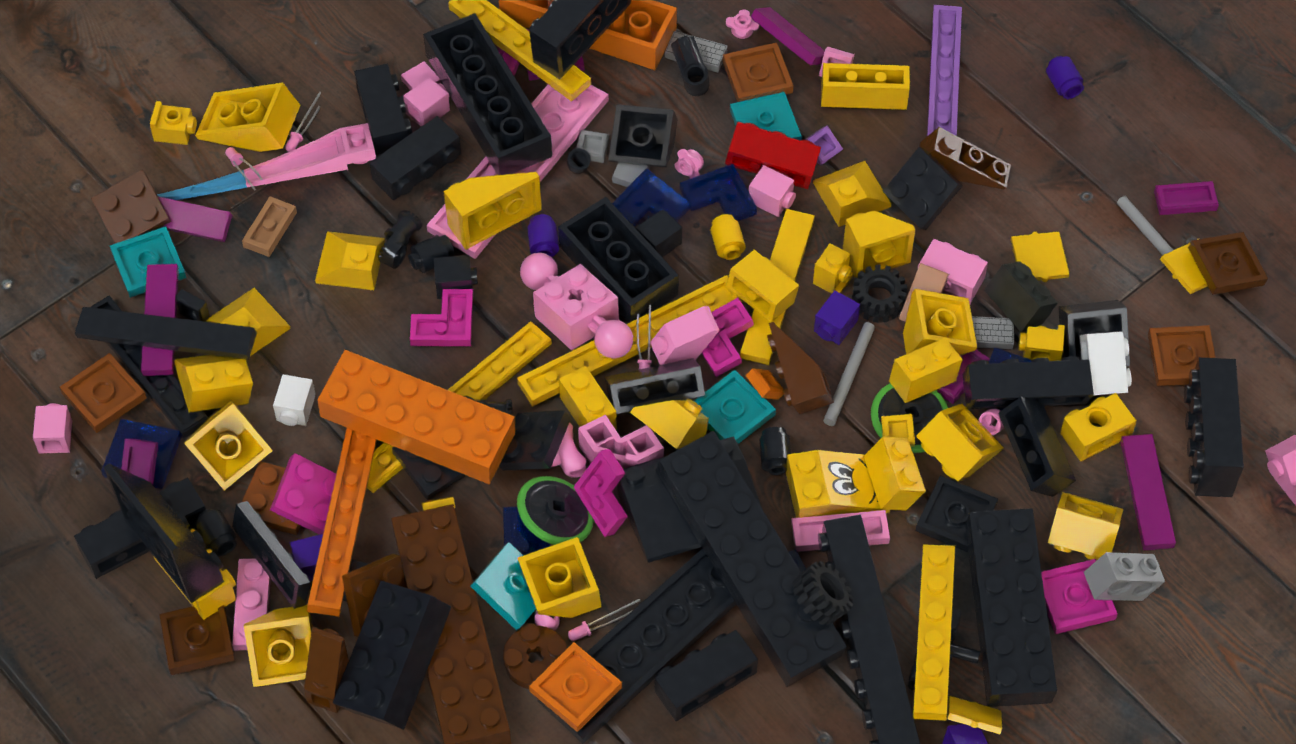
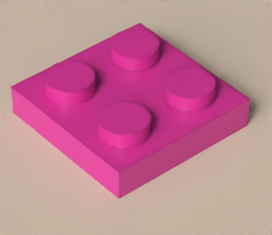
(305, 493)
(1071, 601)

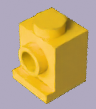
(172, 124)
(833, 269)
(1042, 343)

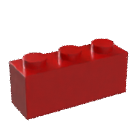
(757, 147)

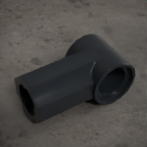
(690, 65)

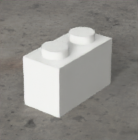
(1107, 361)

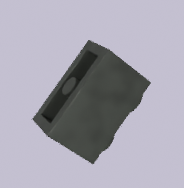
(1020, 296)

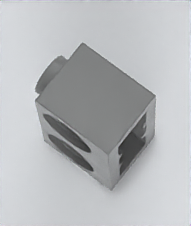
(1124, 576)

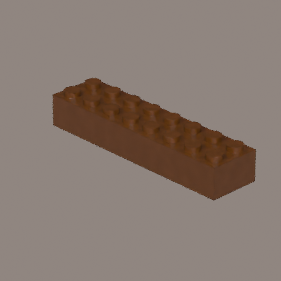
(462, 667)

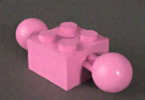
(576, 306)

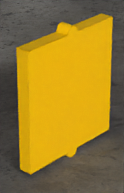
(1042, 254)
(1184, 269)
(974, 715)

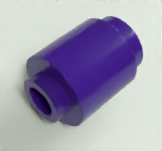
(1065, 77)
(543, 235)

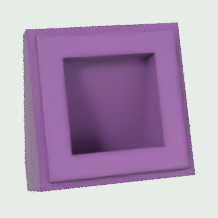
(827, 142)

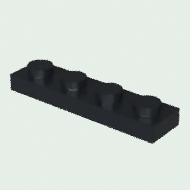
(271, 554)

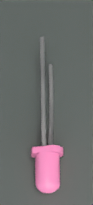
(295, 137)
(236, 159)
(644, 363)
(584, 630)

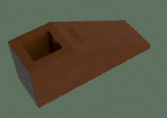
(966, 160)
(804, 378)
(325, 668)

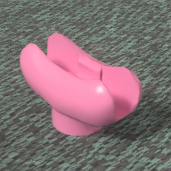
(569, 457)

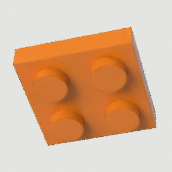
(575, 686)

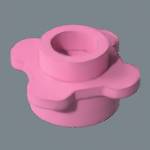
(742, 30)
(689, 162)

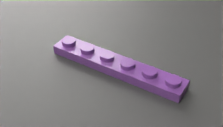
(944, 68)

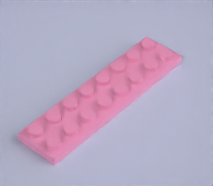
(564, 123)

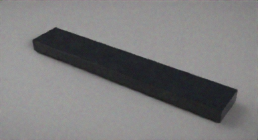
(165, 333)
(162, 389)

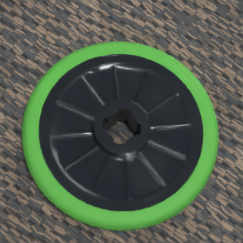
(924, 408)
(553, 510)

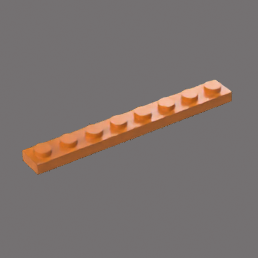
(342, 524)

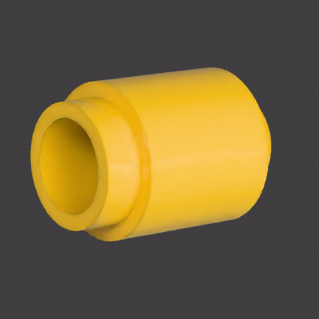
(727, 237)

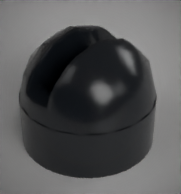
(582, 158)

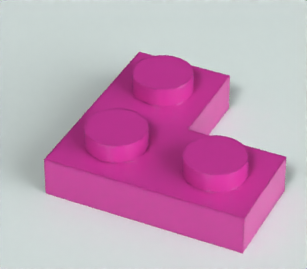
(731, 321)
(450, 327)
(596, 493)

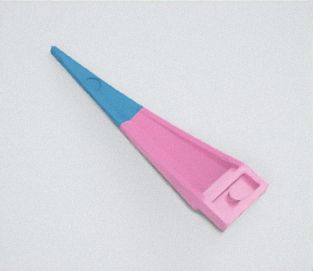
(318, 157)

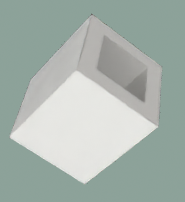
(294, 400)

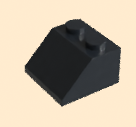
(643, 135)
(1092, 319)

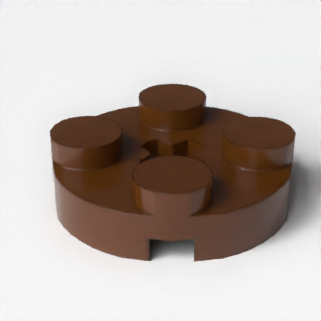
(528, 640)

